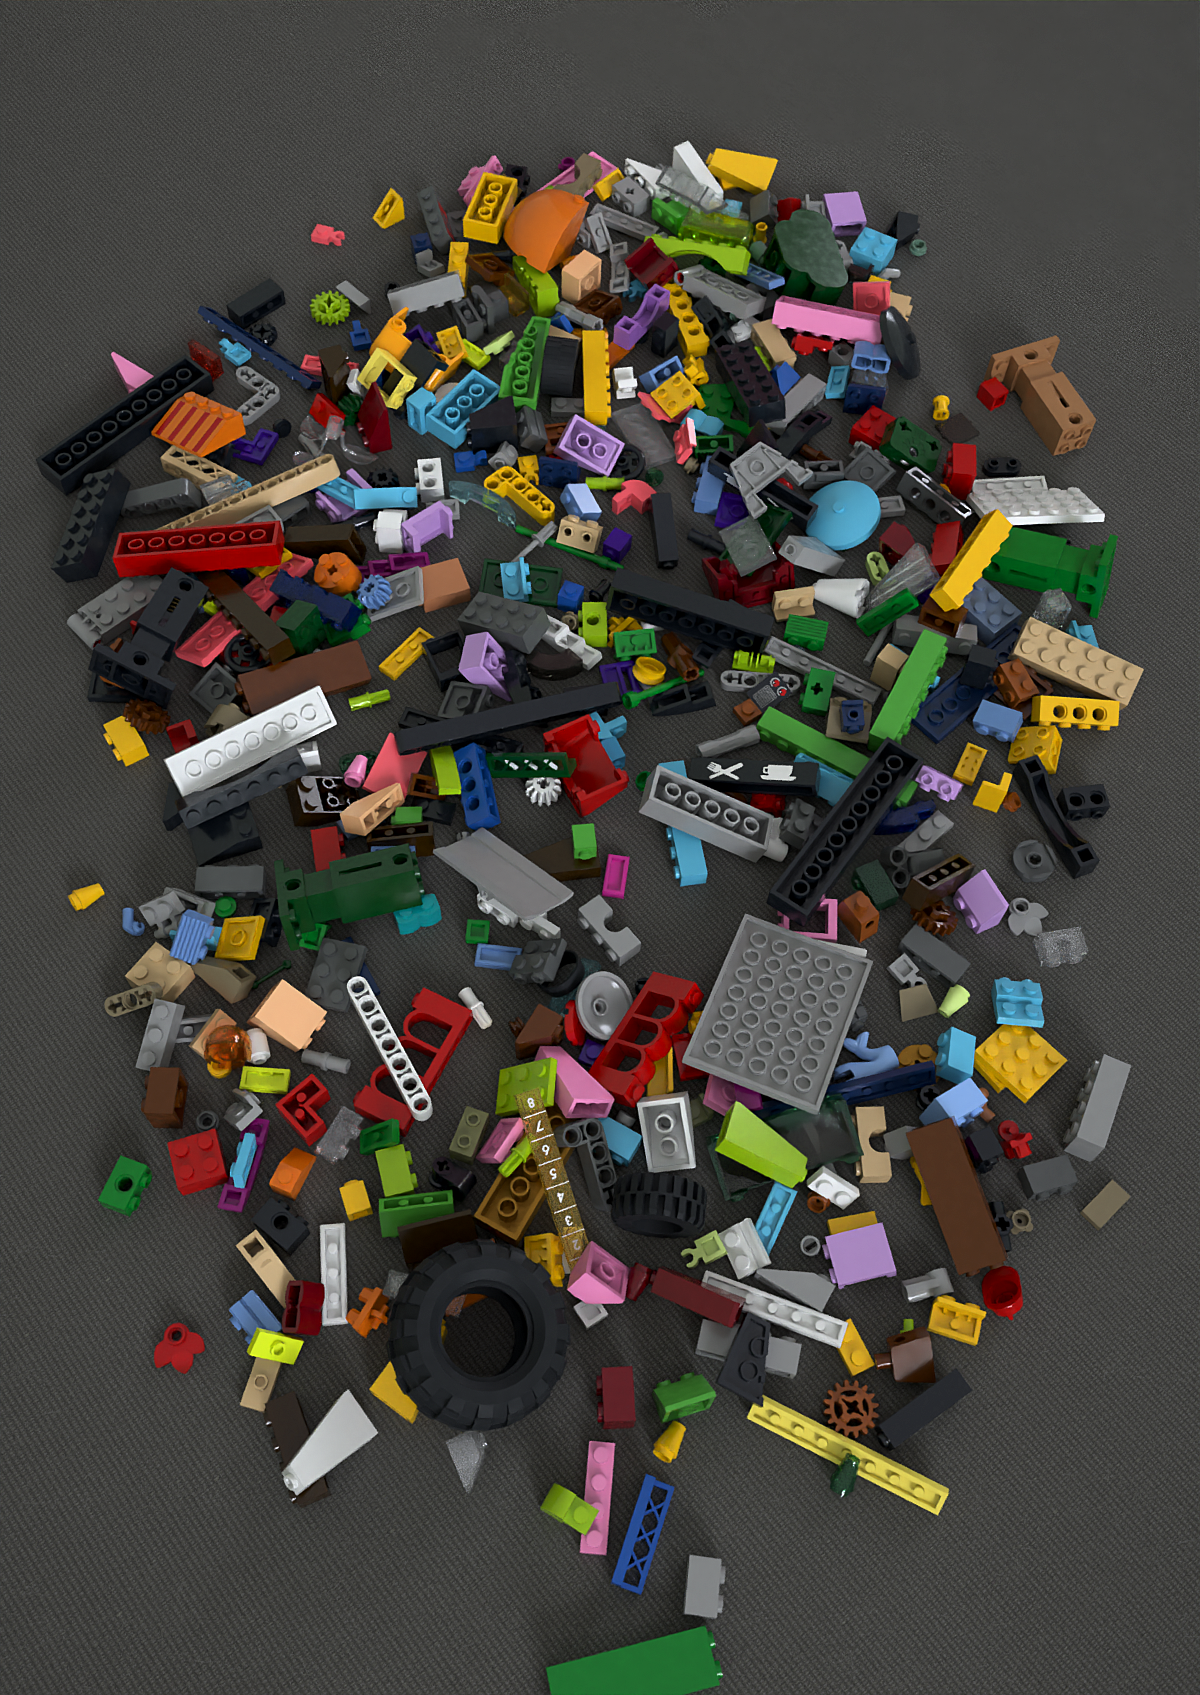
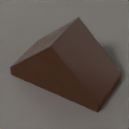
(424, 786)

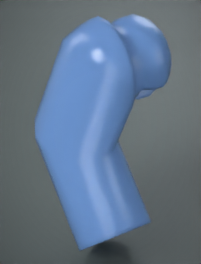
(130, 924)

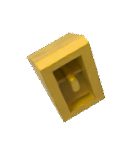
(390, 210)

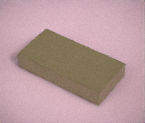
(1105, 1204)

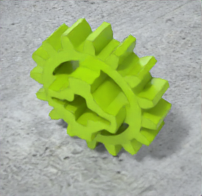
(330, 308)

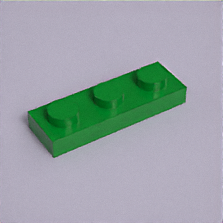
(887, 612)

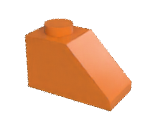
(292, 1173)

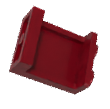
(651, 265)

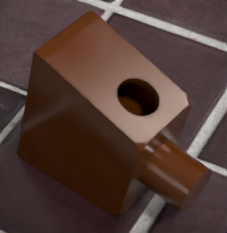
(908, 1357)

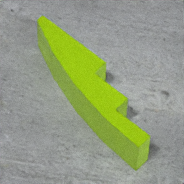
(445, 770)

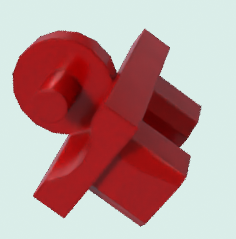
(1013, 1143)

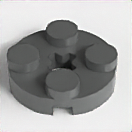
(1030, 872)

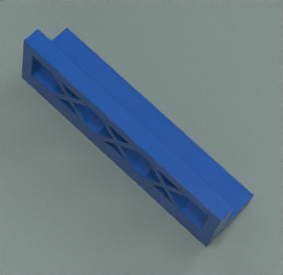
(632, 1533)

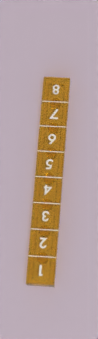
(552, 1175)

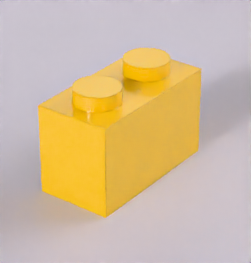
(126, 741)

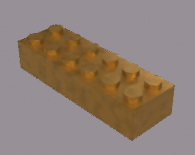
(517, 1198)

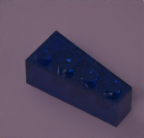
(332, 608)

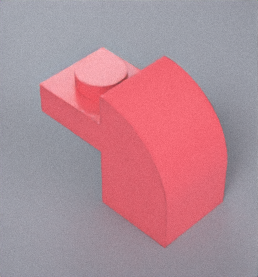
(633, 493)

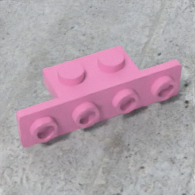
(470, 183)

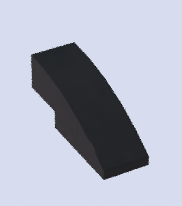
(682, 700)

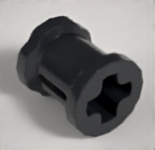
(922, 1101)

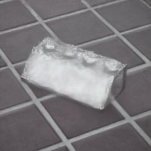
(689, 191)

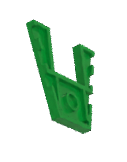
(720, 405)

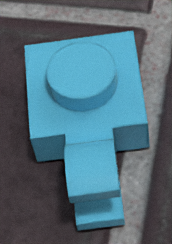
(235, 353)

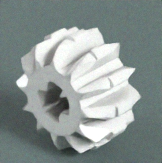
(543, 790)

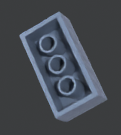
(989, 611)

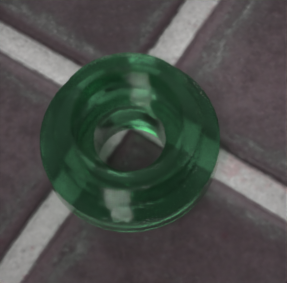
(654, 477)

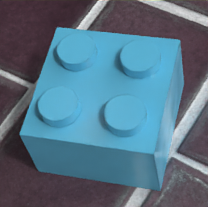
(873, 249)

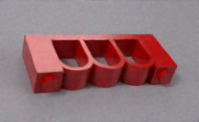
(658, 990)
(430, 1008)

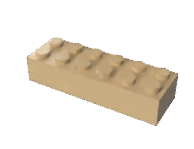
(1075, 663)

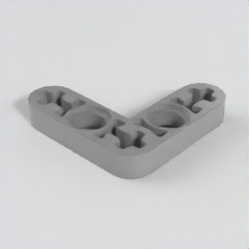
(249, 411)

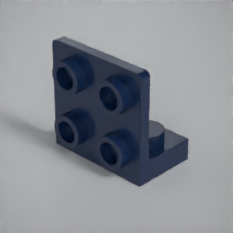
(862, 397)
(558, 472)

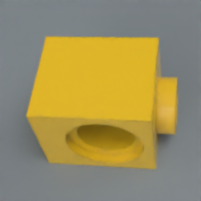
(355, 1199)

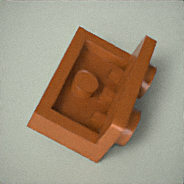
(1014, 682)

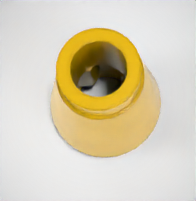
(85, 896)
(669, 1442)

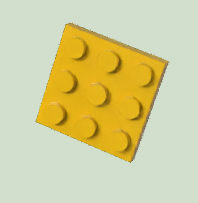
(1019, 1059)

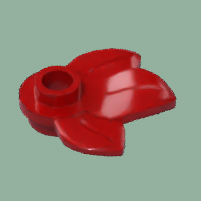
(178, 1352)

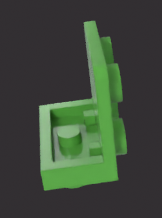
(669, 214)

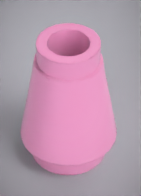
(356, 772)

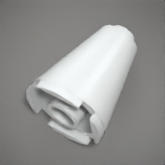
(843, 594)

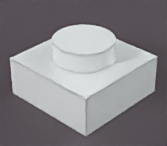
(590, 1313)

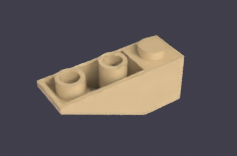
(266, 1264)

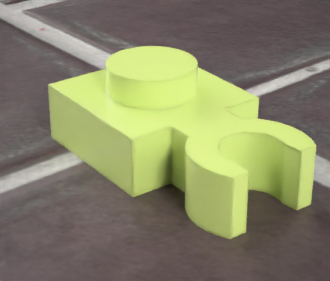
(708, 1248)

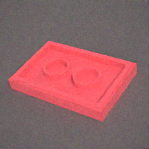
(392, 768)

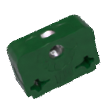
(910, 446)

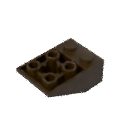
(319, 799)

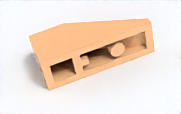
(371, 810)

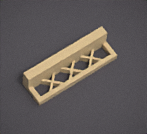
(179, 468)

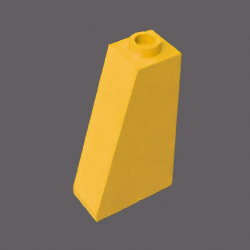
(742, 169)
(389, 1392)

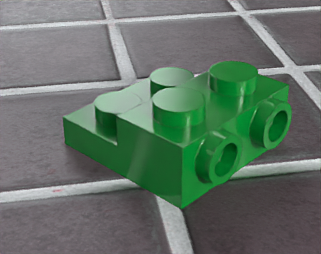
(360, 628)

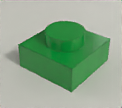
(477, 931)

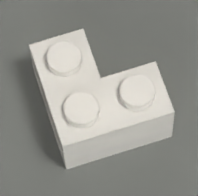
(389, 530)

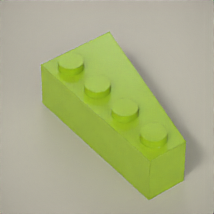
(541, 287)

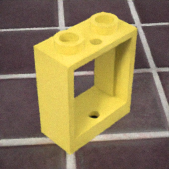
(374, 368)

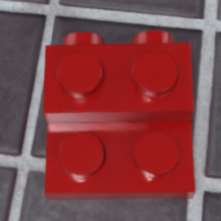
(806, 343)

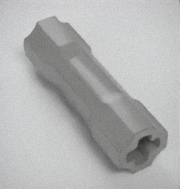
(587, 321)
(742, 738)

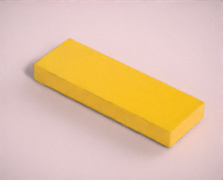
(405, 654)

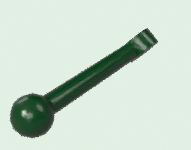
(285, 965)

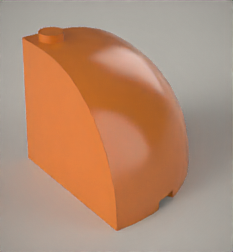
(545, 227)

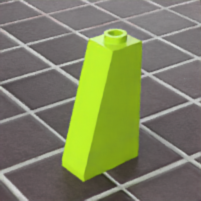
(760, 1147)

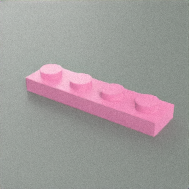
(598, 1495)

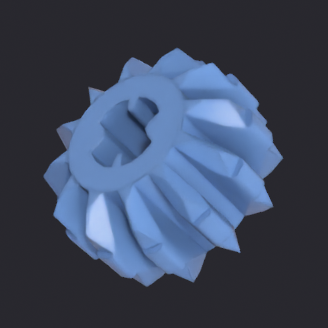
(374, 592)

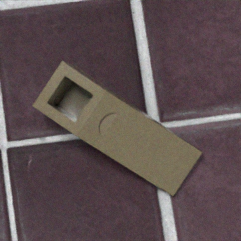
(226, 977)

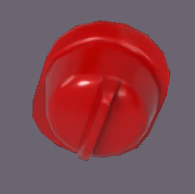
(1003, 1291)

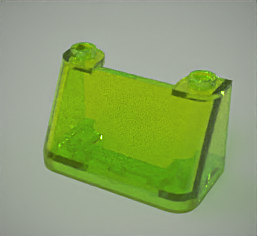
(716, 229)

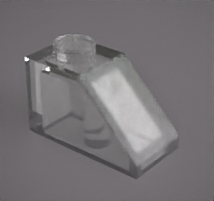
(468, 1456)

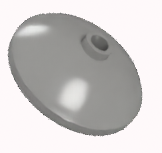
(611, 1001)

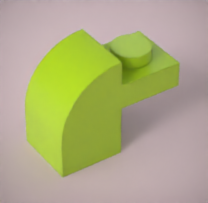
(569, 1508)

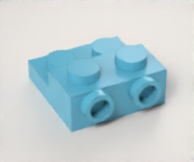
(1017, 1002)

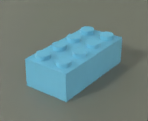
(449, 416)

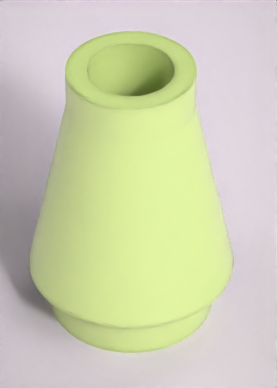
(954, 1000)

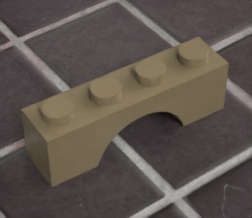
(586, 173)

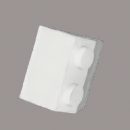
(667, 1132)

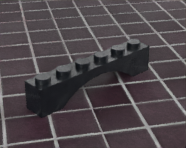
(206, 804)
(1071, 847)

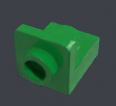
(314, 939)

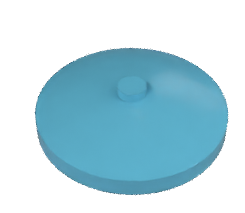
(845, 514)

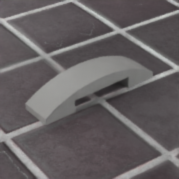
(620, 274)

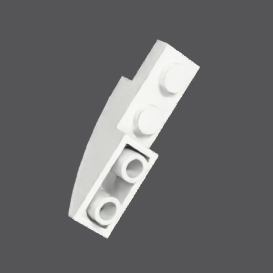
(540, 924)

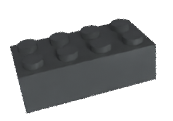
(506, 620)

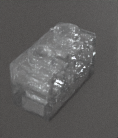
(1053, 608)

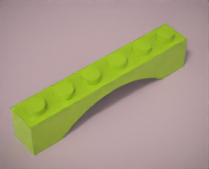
(731, 259)

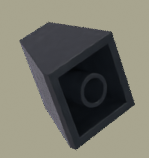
(493, 426)

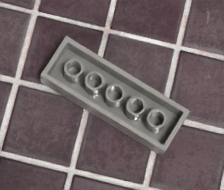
(706, 814)

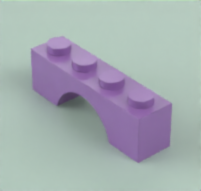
(630, 330)

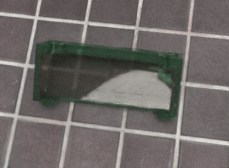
(818, 1137)

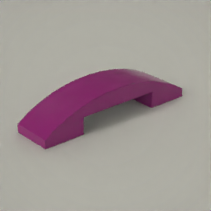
(236, 1198)

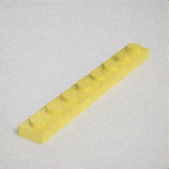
(835, 1446)

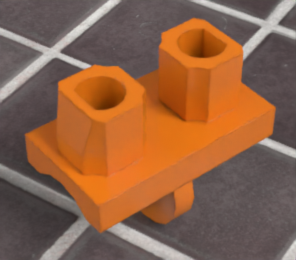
(371, 1314)

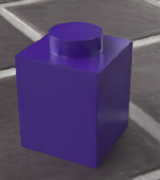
(617, 545)

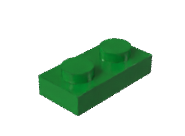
(379, 1137)

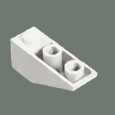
(645, 177)

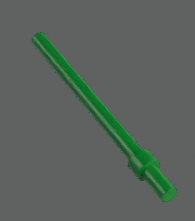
(604, 562)

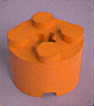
(337, 574)

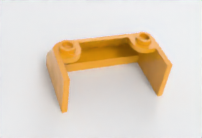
(393, 341)

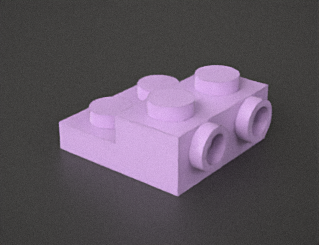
(933, 779)

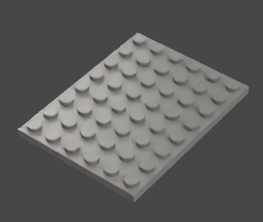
(779, 1013)

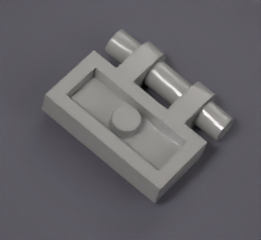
(159, 910)

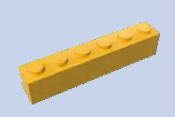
(594, 377)
(971, 561)

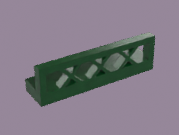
(530, 765)

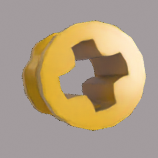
(941, 408)

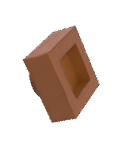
(747, 712)

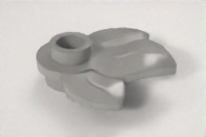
(1028, 919)

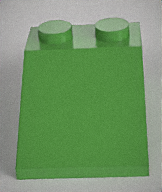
(682, 1397)

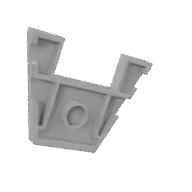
(758, 469)

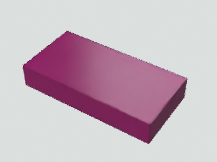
(615, 876)

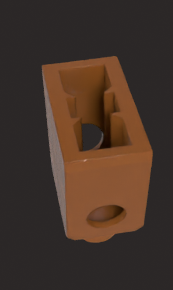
(856, 914)

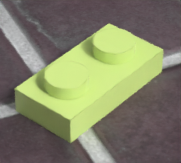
(499, 343)

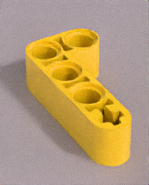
(510, 483)

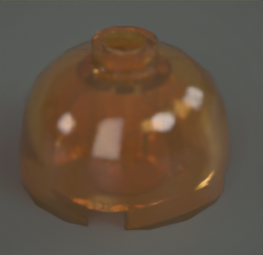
(228, 1047)

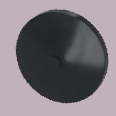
(900, 343)

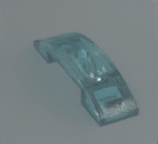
(485, 497)

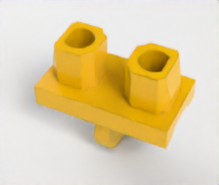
(695, 370)
(620, 625)

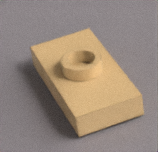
(261, 1384)

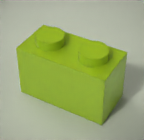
(395, 1171)

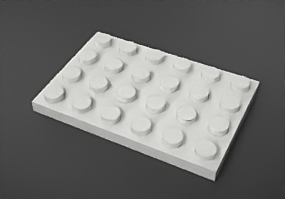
(1037, 506)

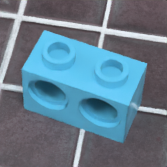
(417, 407)

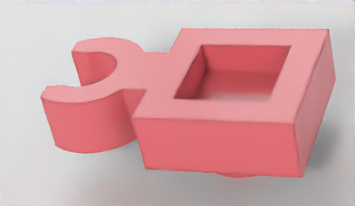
(325, 235)

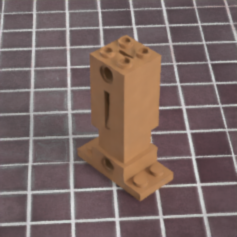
(1047, 396)

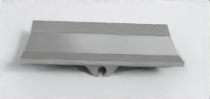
(504, 874)

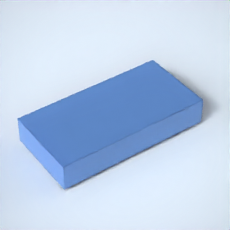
(495, 956)

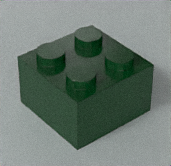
(303, 627)

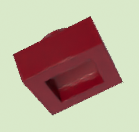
(729, 569)

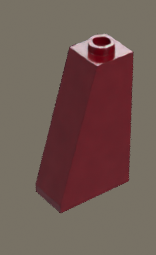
(697, 1296)

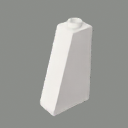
(689, 163)
(333, 1440)

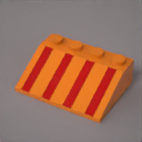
(199, 425)

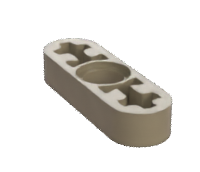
(128, 1006)

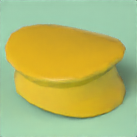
(649, 670)

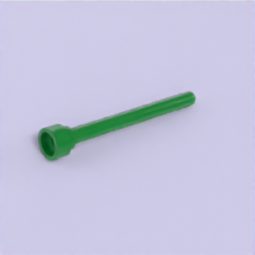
(632, 699)

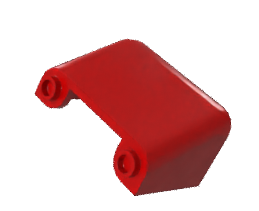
(595, 776)

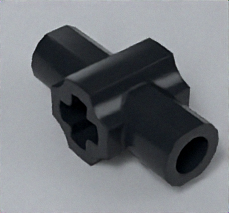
(998, 1213)

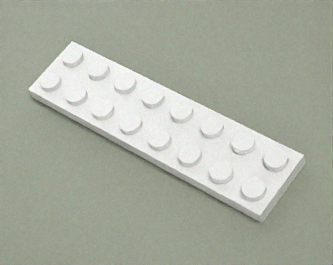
(250, 741)

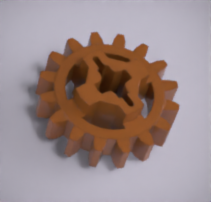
(842, 1403)

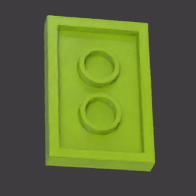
(523, 1078)

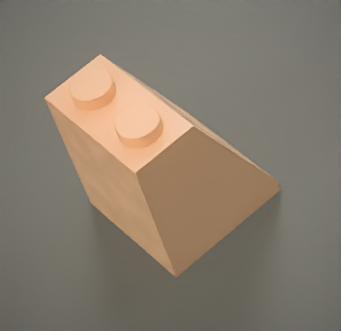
(288, 1016)

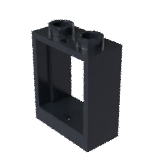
(437, 645)

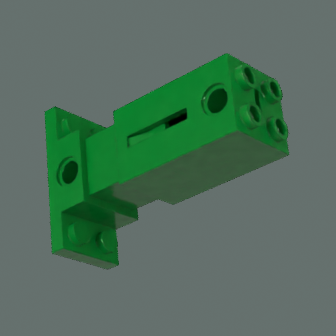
(1047, 563)

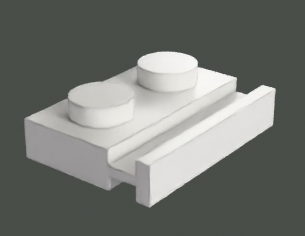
(744, 1248)

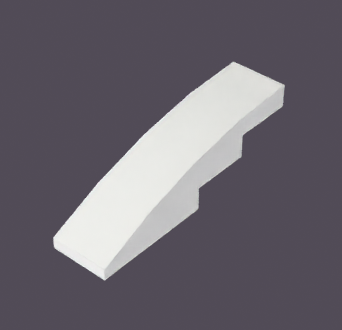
(561, 638)

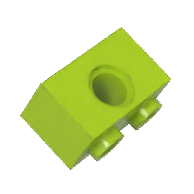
(595, 614)

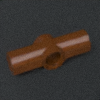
(680, 657)

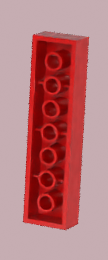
(199, 548)

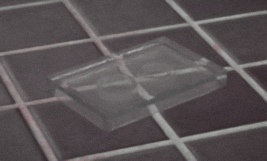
(747, 545)

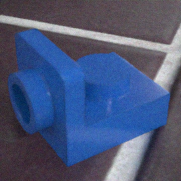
(561, 322)

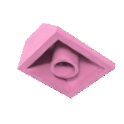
(598, 1277)

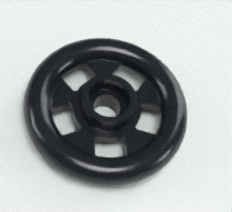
(635, 471)
(235, 663)

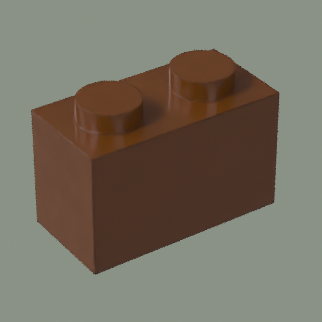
(945, 622)

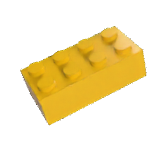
(490, 207)

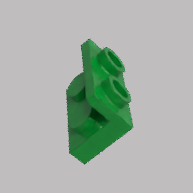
(634, 644)

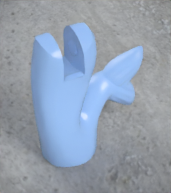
(879, 1059)

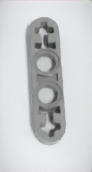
(757, 677)

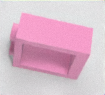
(830, 909)

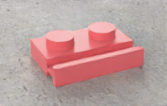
(684, 441)

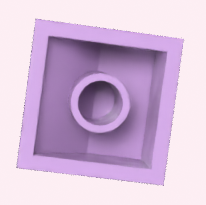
(980, 902)

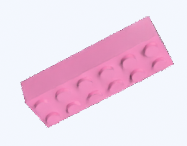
(826, 320)

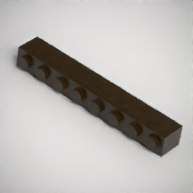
(246, 616)

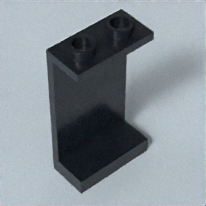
(420, 361)

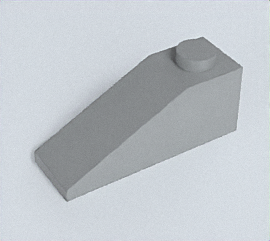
(800, 1287)

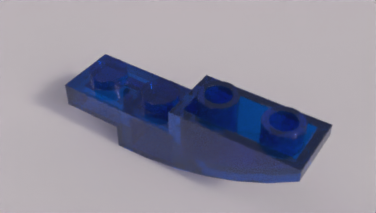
(905, 819)

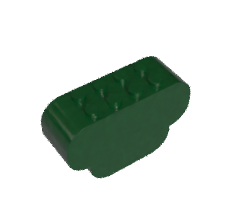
(807, 258)

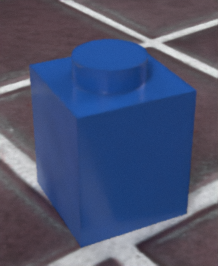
(570, 597)

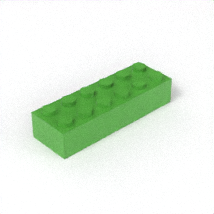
(909, 690)

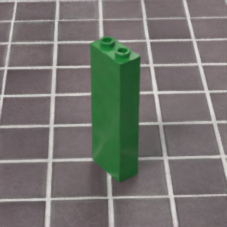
(653, 1667)

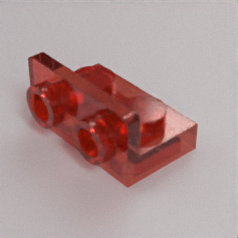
(206, 359)

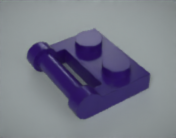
(613, 673)

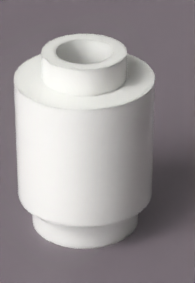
(260, 1046)

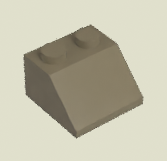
(833, 724)

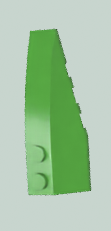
(523, 372)

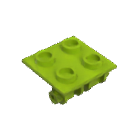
(744, 662)

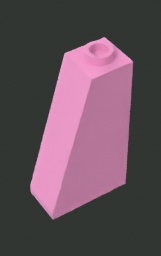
(575, 1088)

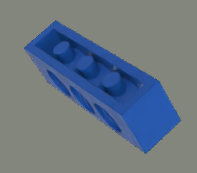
(476, 788)

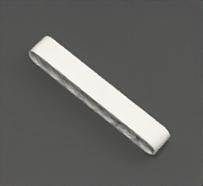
(392, 1057)

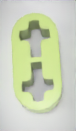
(873, 570)

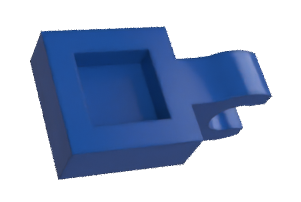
(359, 337)
(467, 461)

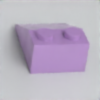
(588, 446)
(485, 663)

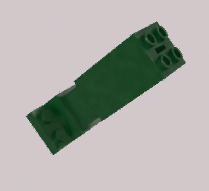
(348, 890)

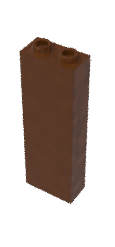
(331, 669)
(957, 1196)

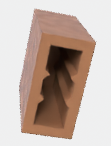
(444, 585)

